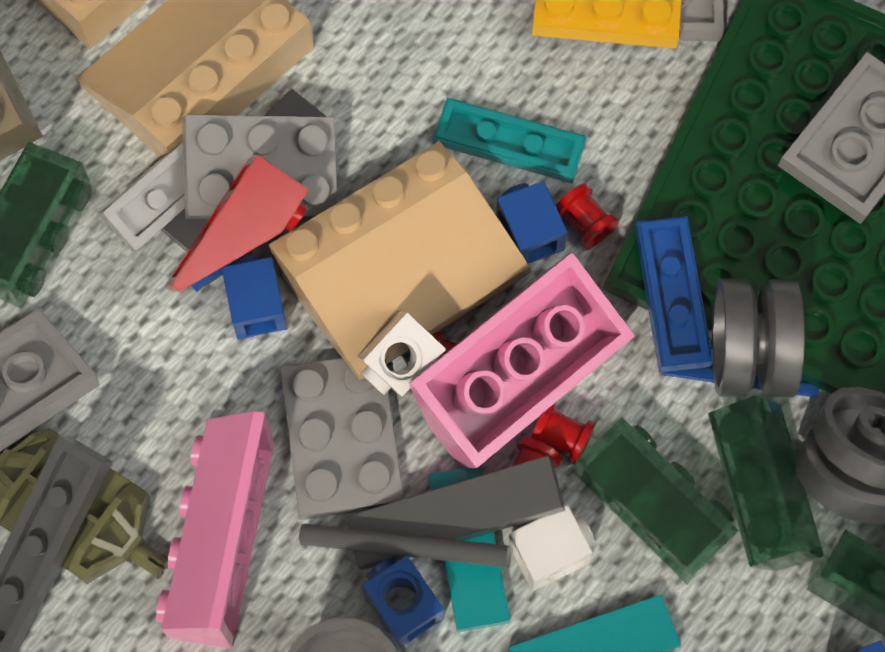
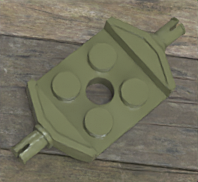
(111, 527)

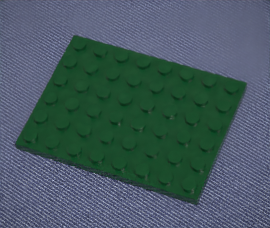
(751, 214)

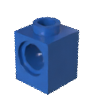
(532, 221)
(253, 297)
(406, 623)

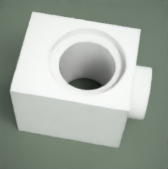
(423, 351)
(551, 547)

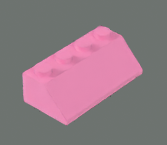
(519, 362)
(217, 530)

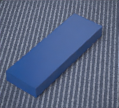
(673, 294)

